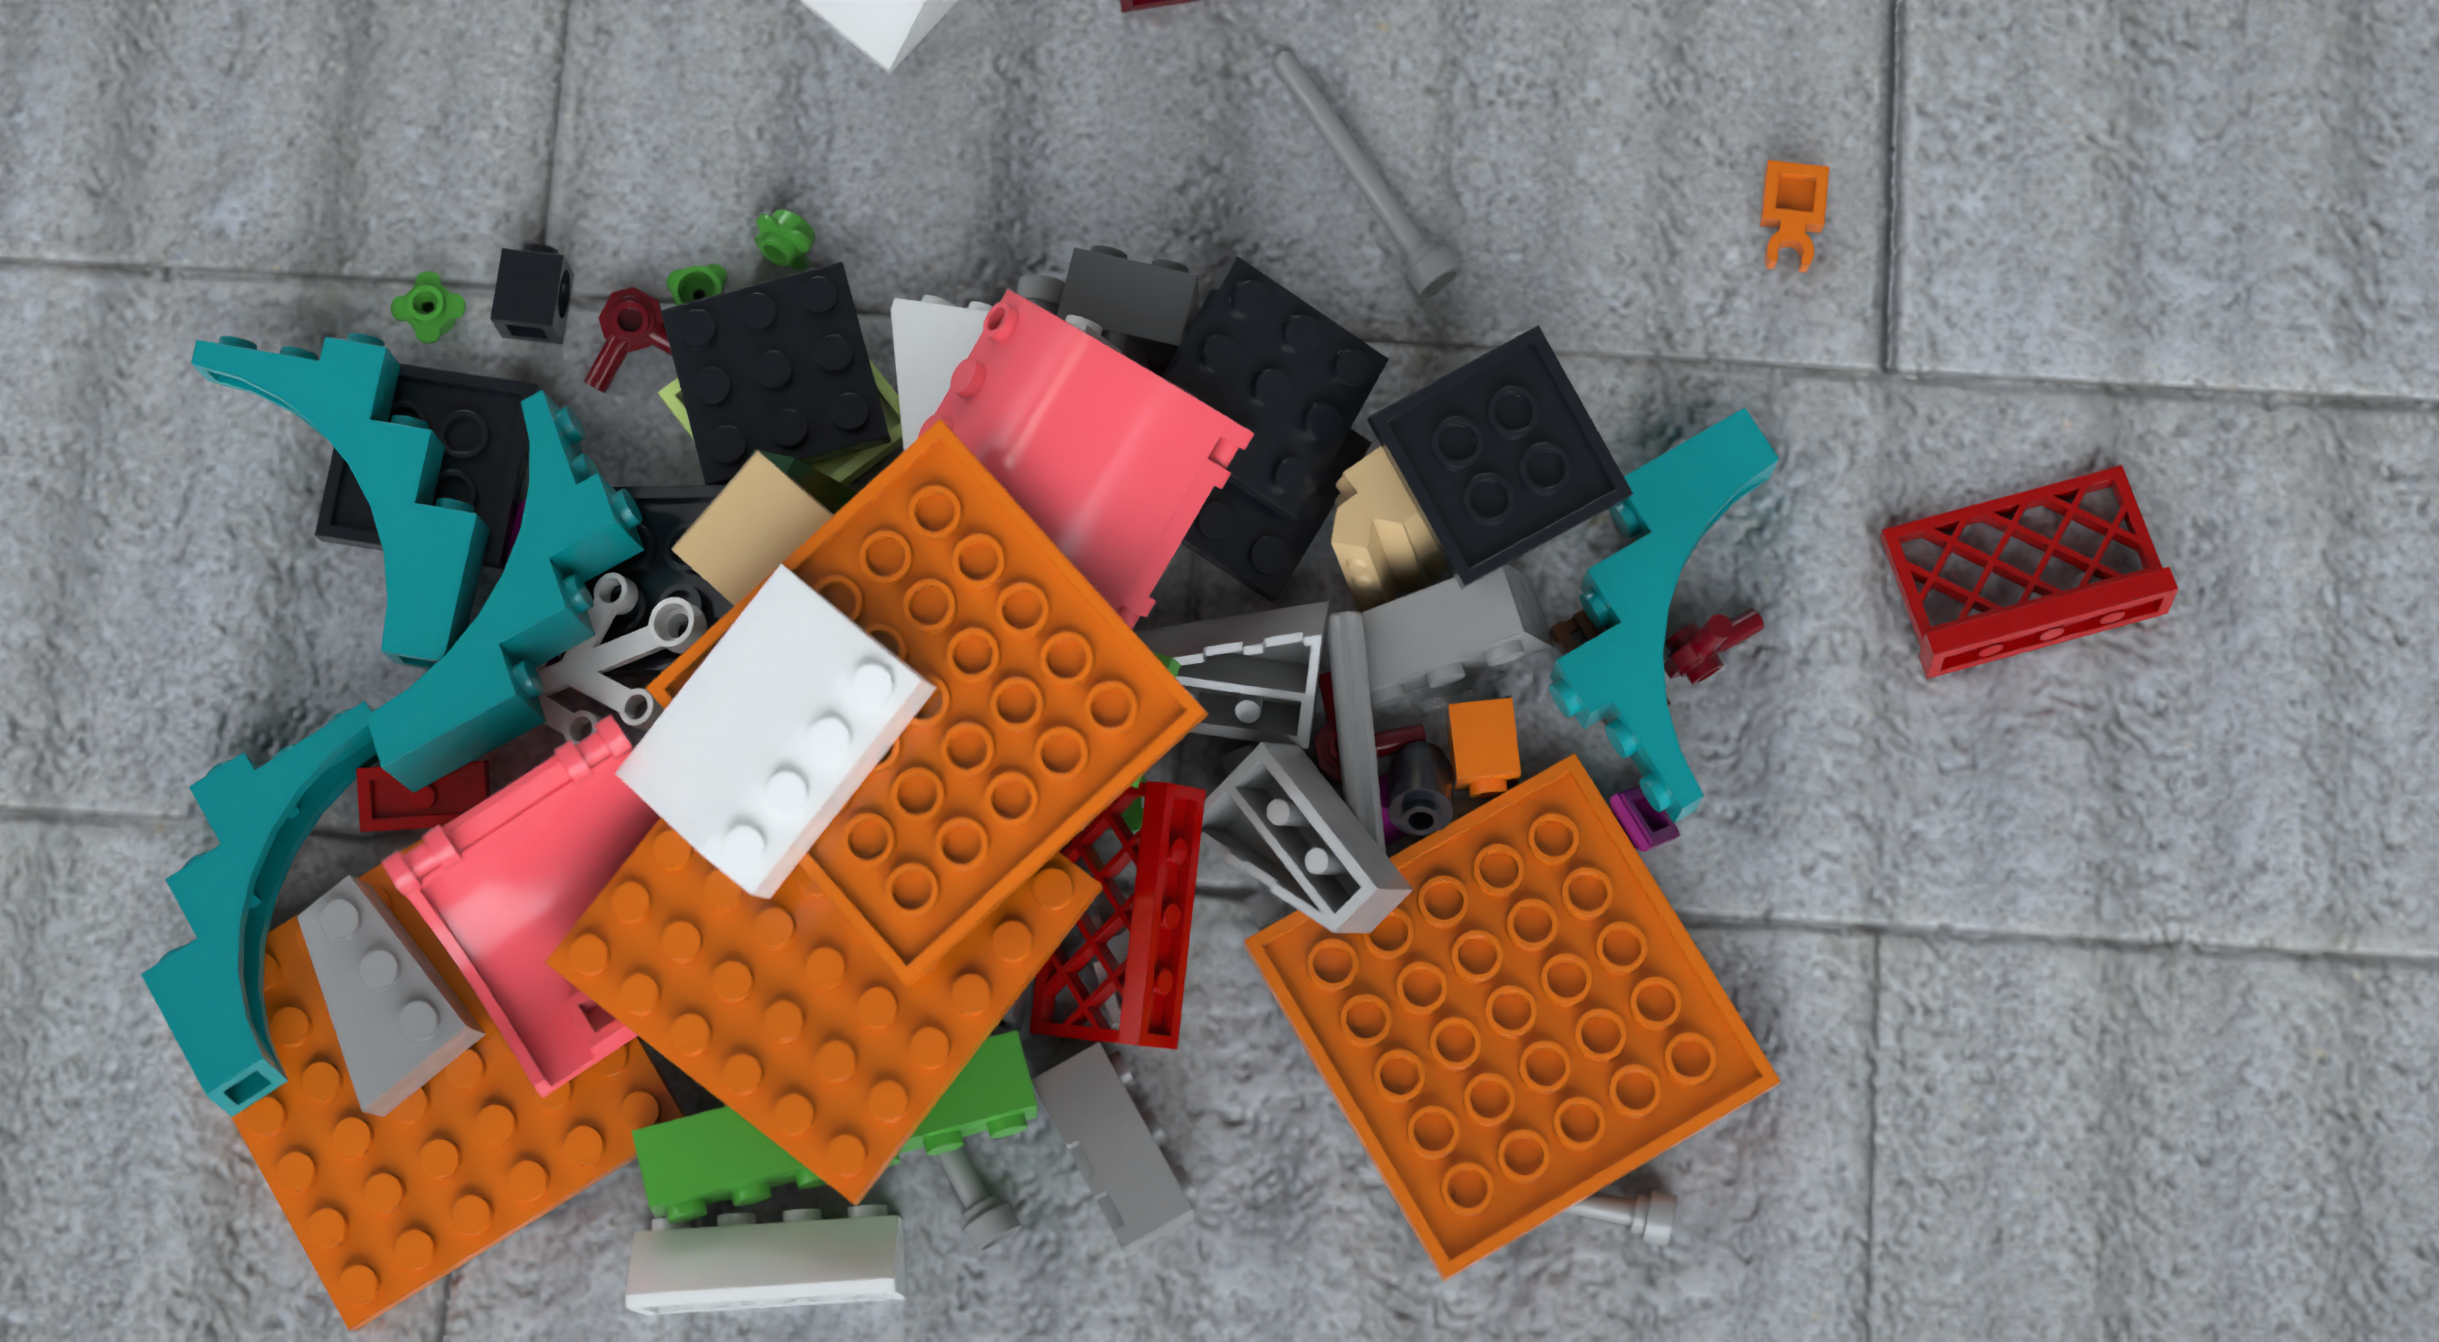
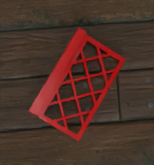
(2043, 620)
(1155, 916)

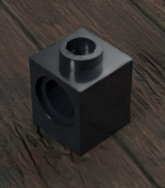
(532, 294)

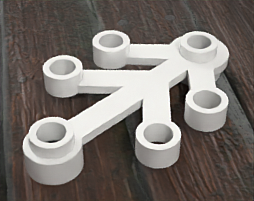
(586, 662)

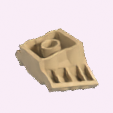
(1381, 535)

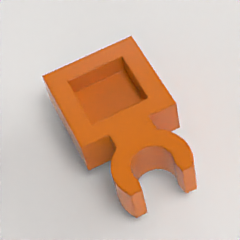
(1794, 204)

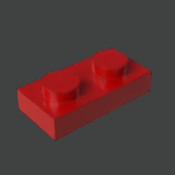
(390, 805)

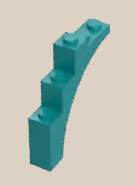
(347, 397)
(1631, 592)
(538, 609)
(228, 895)

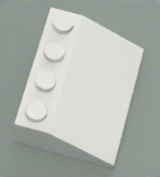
(774, 733)

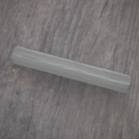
(1355, 721)

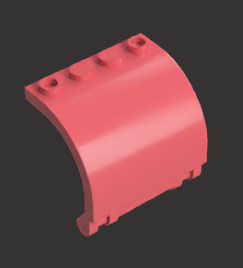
(1089, 446)
(513, 884)

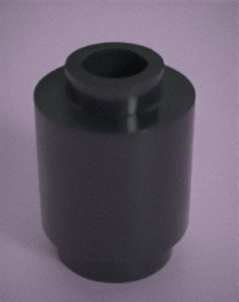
(1420, 789)

